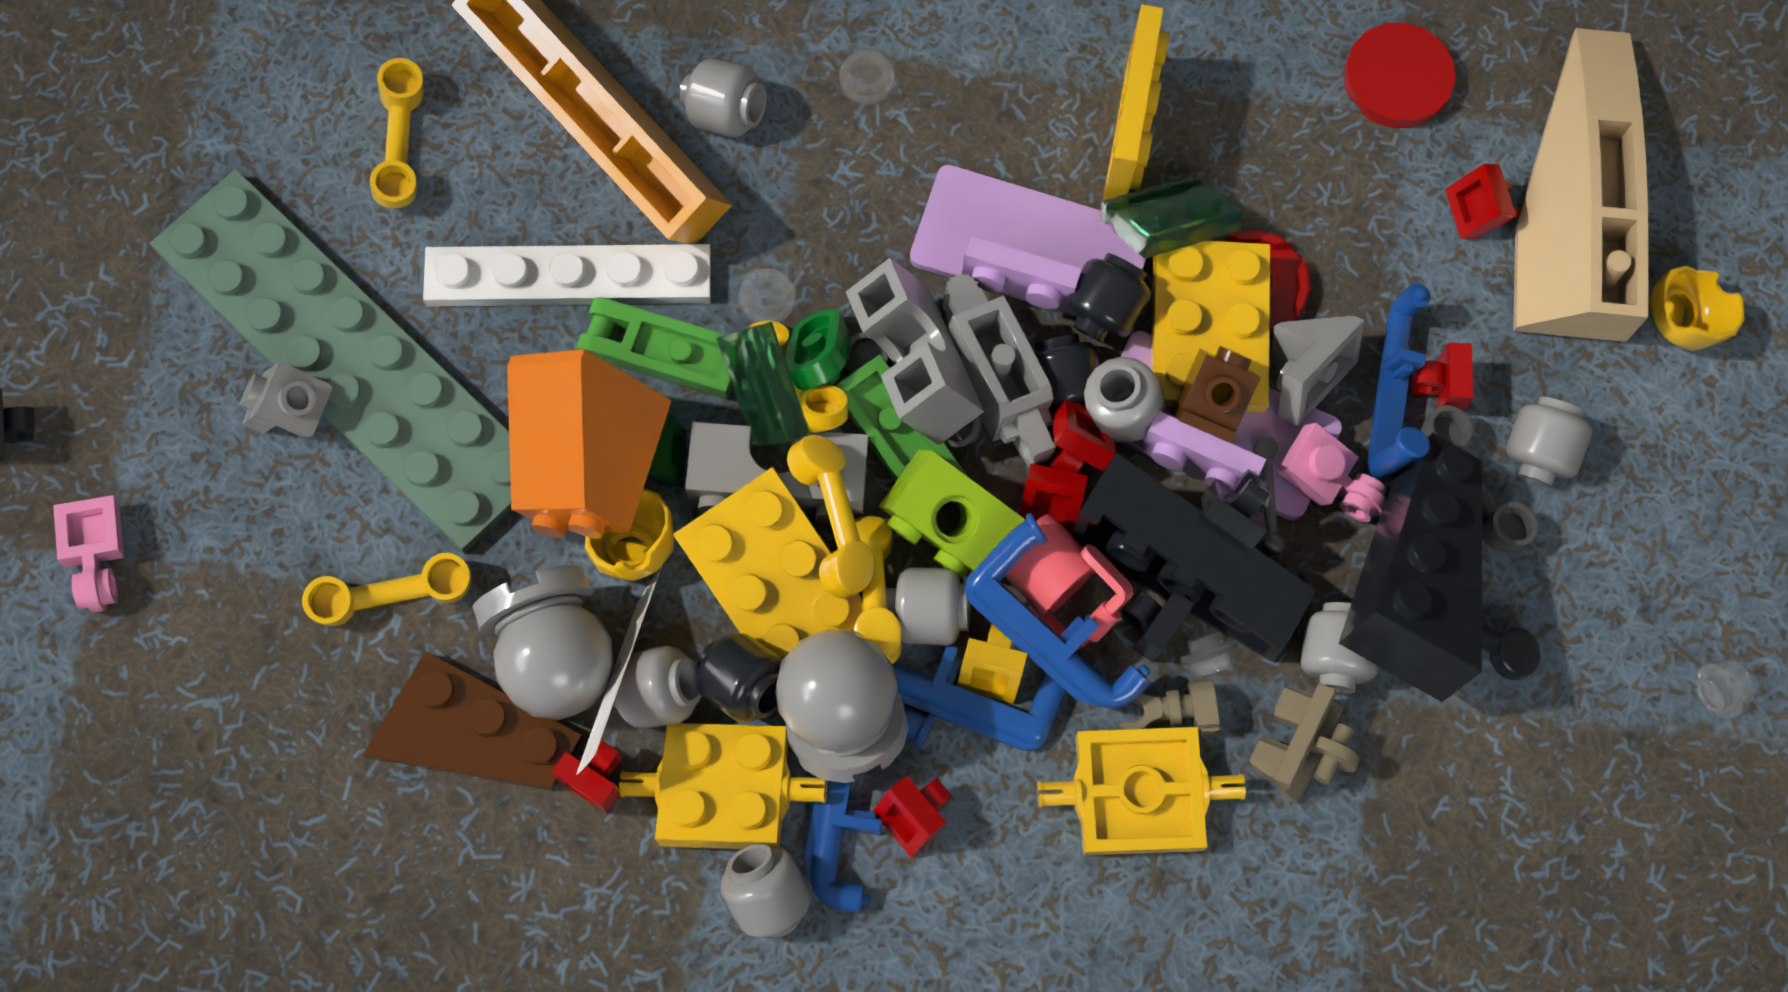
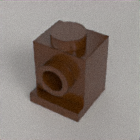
(1195, 401)

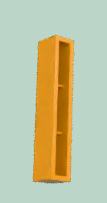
(599, 115)

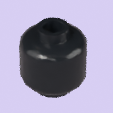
(1108, 298)
(1067, 366)
(739, 677)

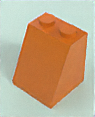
(579, 442)

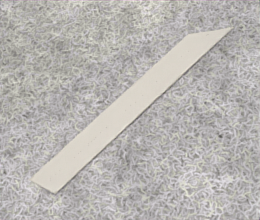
(615, 680)

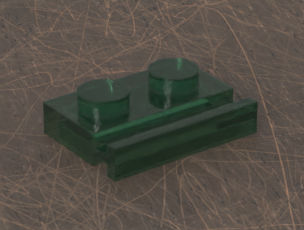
(1171, 216)
(763, 385)

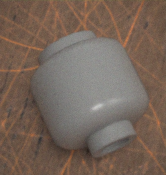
(723, 97)
(1124, 398)
(1549, 440)
(929, 606)
(1326, 658)
(657, 687)
(765, 891)

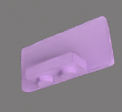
(1011, 238)
(1211, 458)

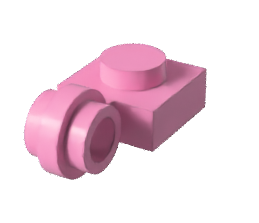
(1321, 468)
(86, 536)

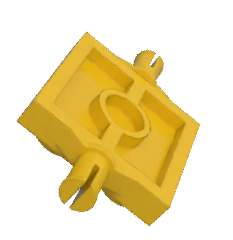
(722, 786)
(1141, 791)

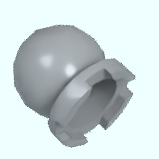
(549, 649)
(841, 705)

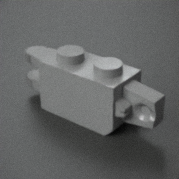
(1000, 368)

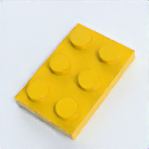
(1137, 104)
(1206, 300)
(765, 565)

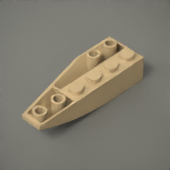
(1587, 201)

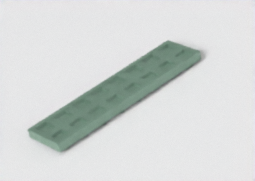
(384, 386)

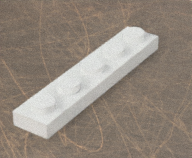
(567, 275)

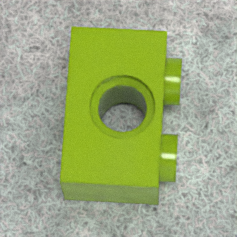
(924, 489)

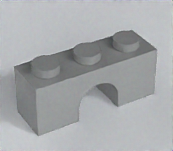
(928, 375)
(723, 463)

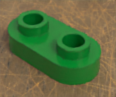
(817, 349)

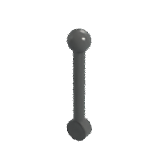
(1272, 542)

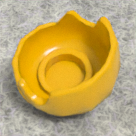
(1711, 312)
(636, 560)

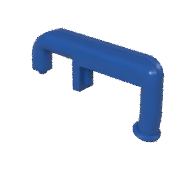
(1391, 444)
(1033, 636)
(977, 712)
(827, 829)

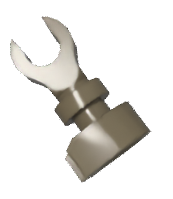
(1199, 704)

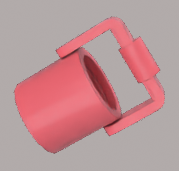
(1060, 569)

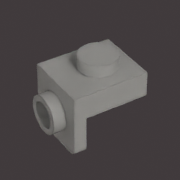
(285, 400)

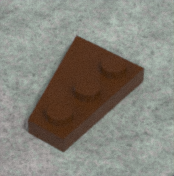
(469, 729)

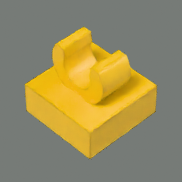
(992, 667)

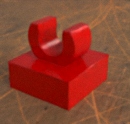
(1481, 201)
(1447, 377)
(1079, 439)
(1053, 492)
(593, 780)
(913, 813)

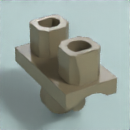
(1314, 719)

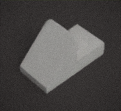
(1312, 360)

